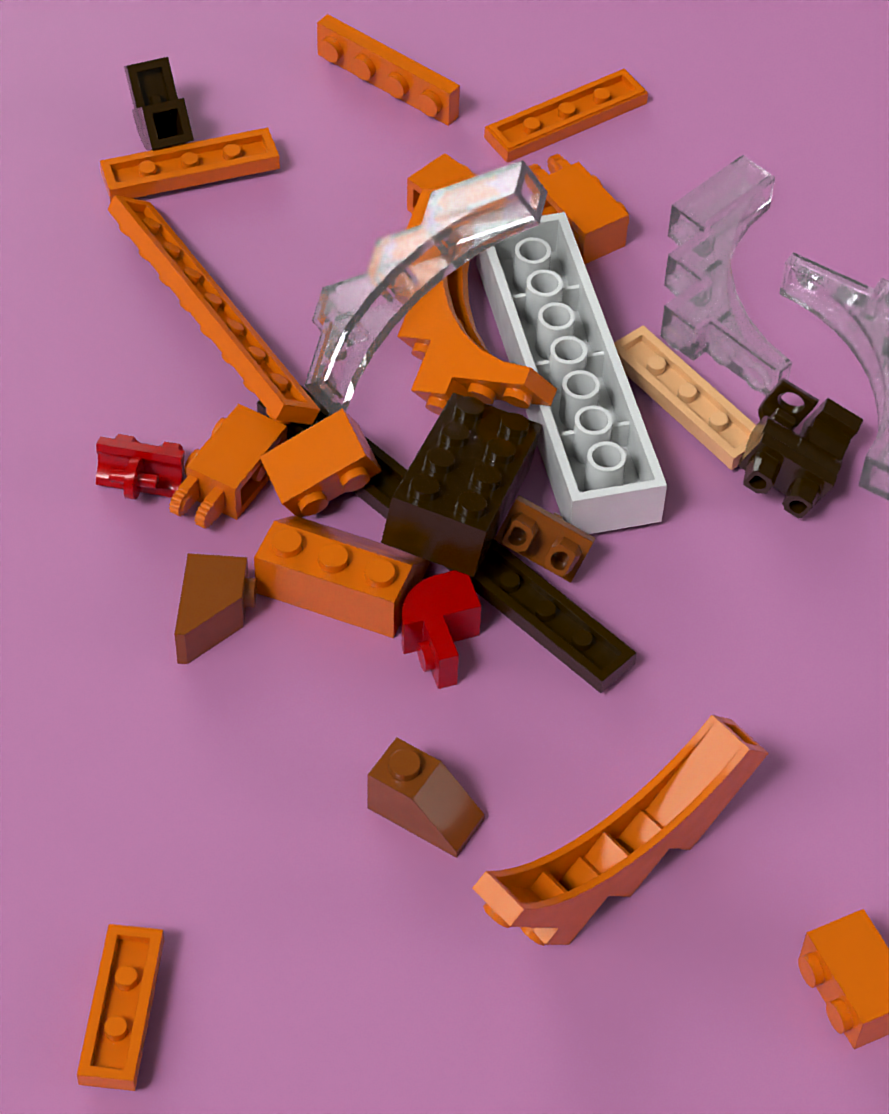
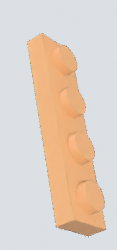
(685, 395)

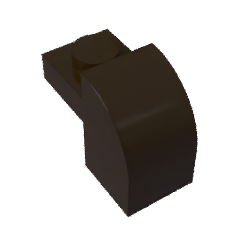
(157, 110)

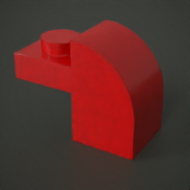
(436, 616)

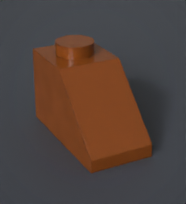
(212, 603)
(422, 797)

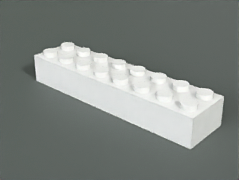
(593, 430)

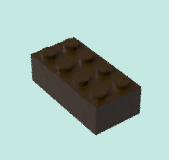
(461, 484)

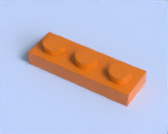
(121, 1007)

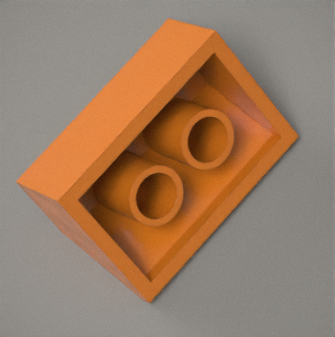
(336, 573)

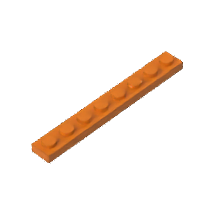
(214, 312)

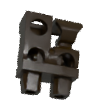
(794, 463)

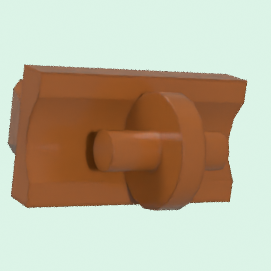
(544, 538)

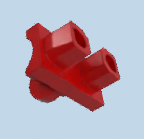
(139, 466)

